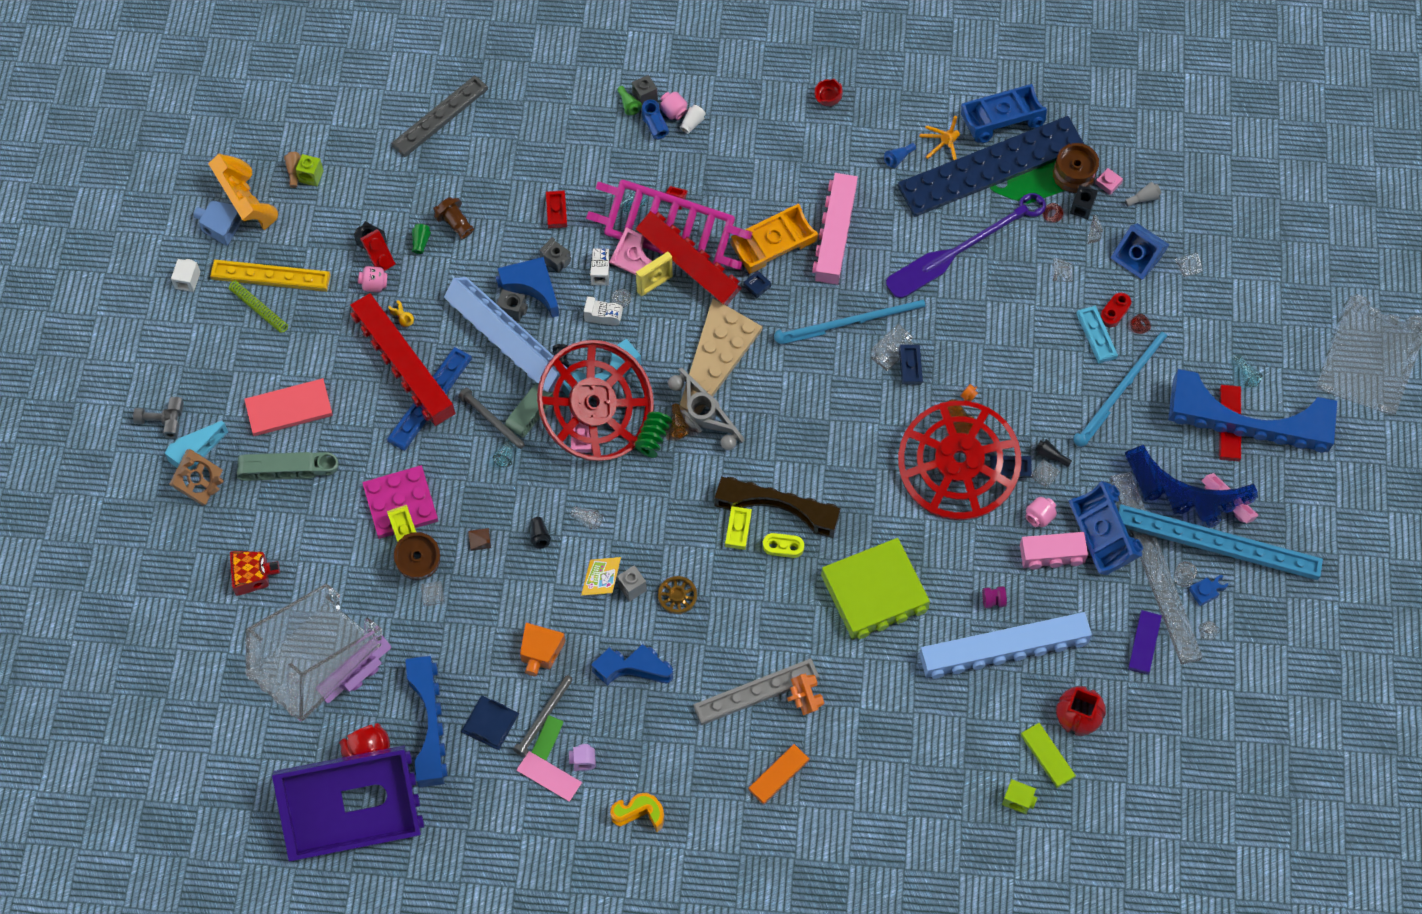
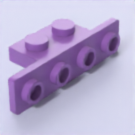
(368, 668)

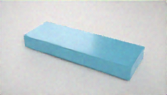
(1097, 334)

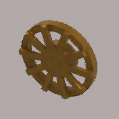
(677, 595)

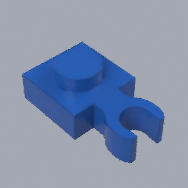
(1206, 591)

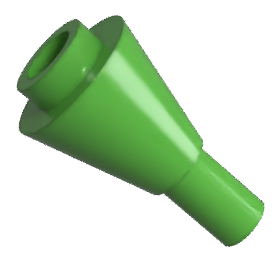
(630, 103)

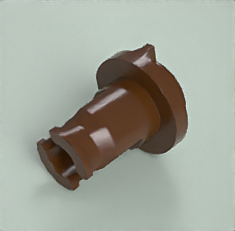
(450, 212)

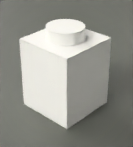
(185, 275)

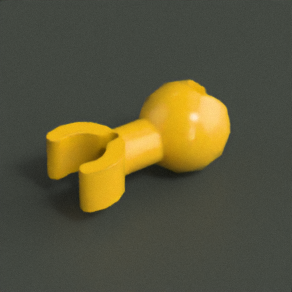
(405, 318)

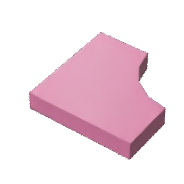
(629, 252)

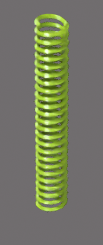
(257, 309)

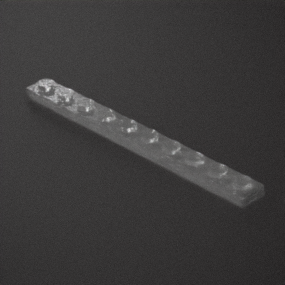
(1160, 578)

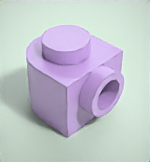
(582, 757)

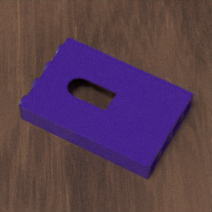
(314, 806)

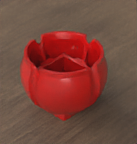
(1076, 721)
(365, 740)

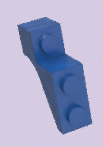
(640, 663)

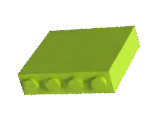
(875, 589)

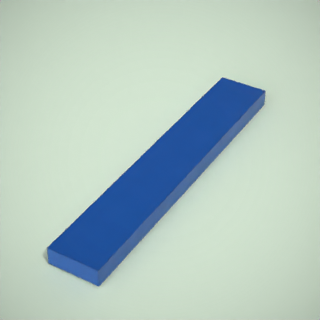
(414, 419)

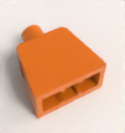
(540, 647)

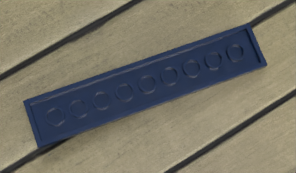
(988, 166)

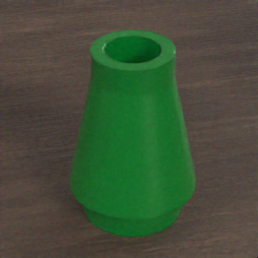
(420, 237)

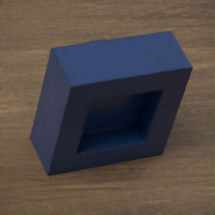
(757, 284)

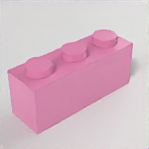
(1053, 550)

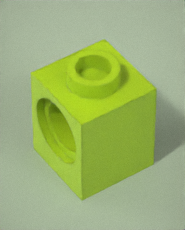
(309, 170)
(1019, 797)

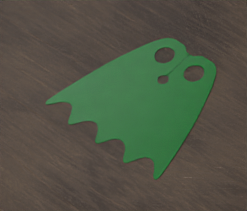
(1036, 181)

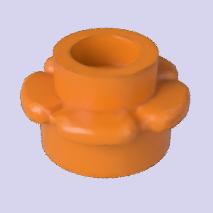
(969, 393)

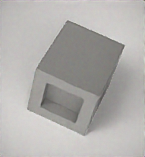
(631, 583)

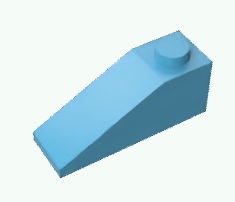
(198, 441)

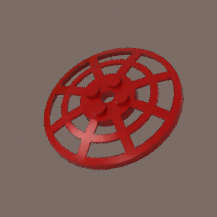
(602, 392)
(959, 471)

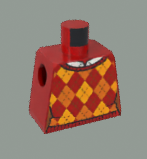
(251, 571)

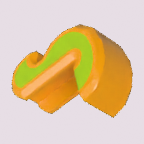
(637, 807)

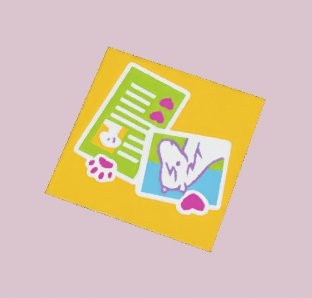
(601, 576)

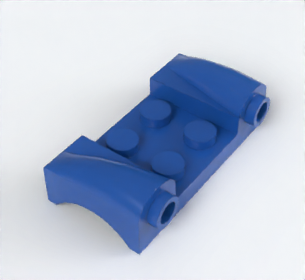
(1002, 110)
(1104, 529)

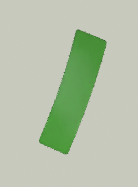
(547, 737)

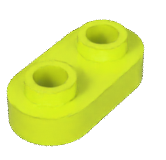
(783, 545)

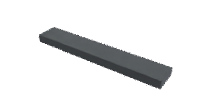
(439, 116)

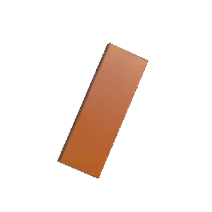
(778, 774)

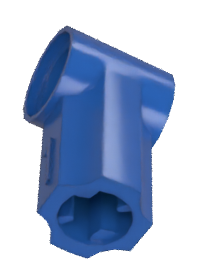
(654, 120)

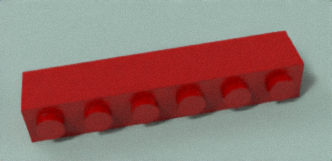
(688, 258)

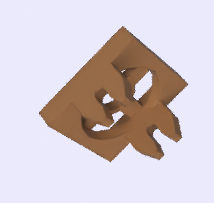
(182, 470)

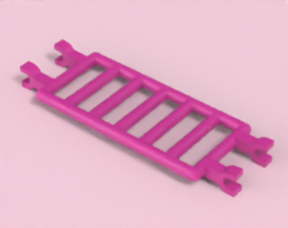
(676, 202)

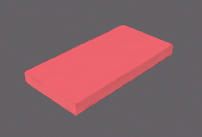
(288, 407)

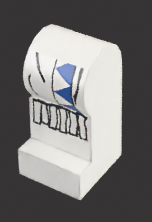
(600, 266)
(602, 312)

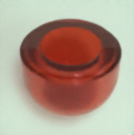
(1057, 216)
(1137, 326)

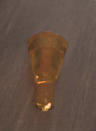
(679, 428)

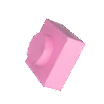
(1108, 181)

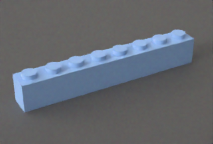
(502, 330)
(1005, 645)

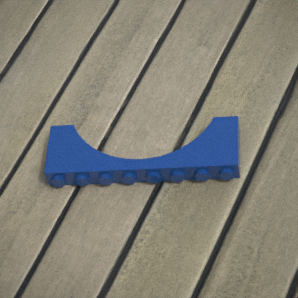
(1196, 406)

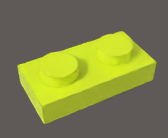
(401, 521)
(738, 528)

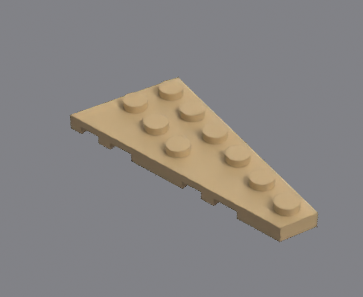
(720, 348)

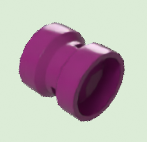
(994, 597)

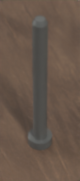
(466, 395)
(522, 748)

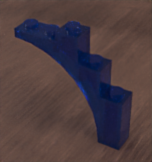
(1181, 496)

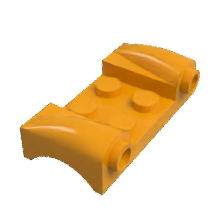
(232, 175)
(774, 238)

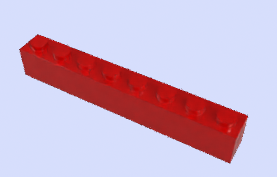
(402, 359)

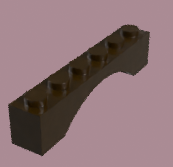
(819, 517)

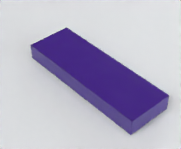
(1144, 642)

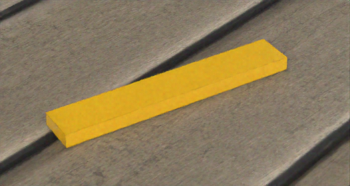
(270, 275)

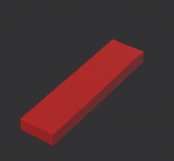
(1228, 442)

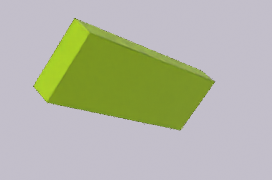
(1048, 755)

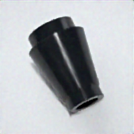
(539, 534)

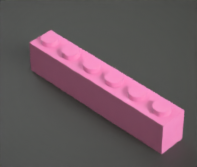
(836, 228)

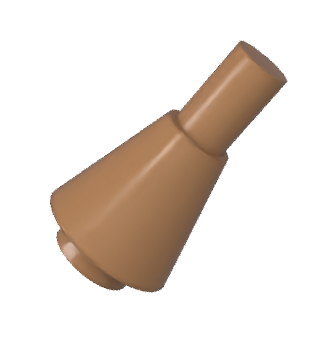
(291, 161)

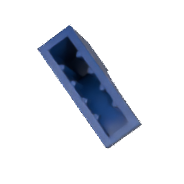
(529, 279)

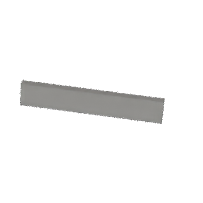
(752, 692)

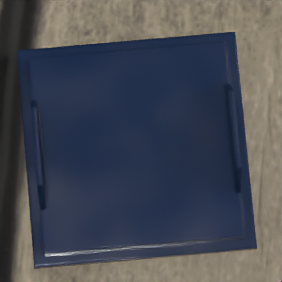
(490, 722)

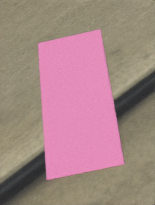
(549, 776)

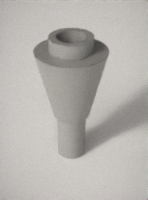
(1148, 193)

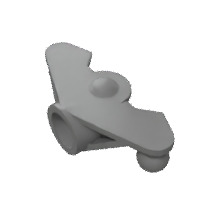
(707, 421)

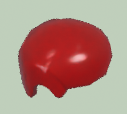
(828, 92)

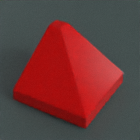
(678, 192)

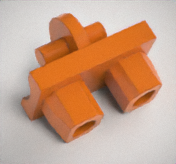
(803, 694)

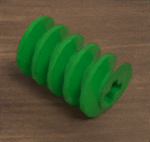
(651, 433)

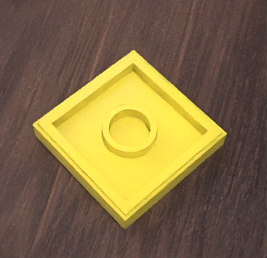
(654, 274)

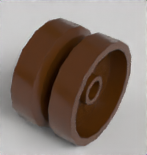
(1075, 167)
(417, 568)

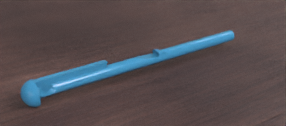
(819, 329)
(1083, 438)

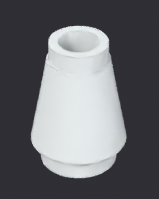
(693, 117)

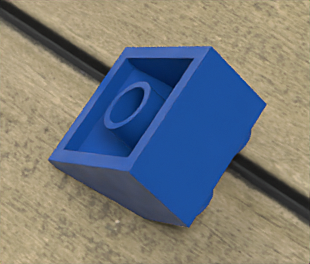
(1139, 250)

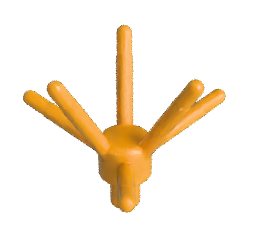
(947, 137)

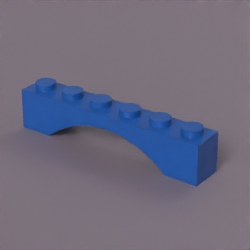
(428, 763)

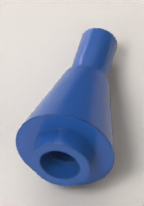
(896, 156)

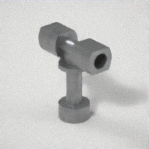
(168, 417)

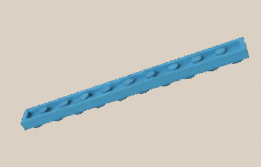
(1221, 542)

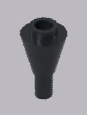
(1049, 451)

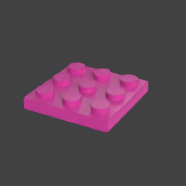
(396, 490)

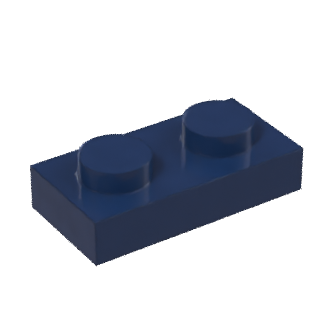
(910, 364)
(1009, 465)

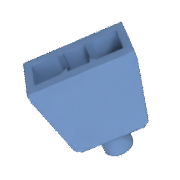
(219, 221)

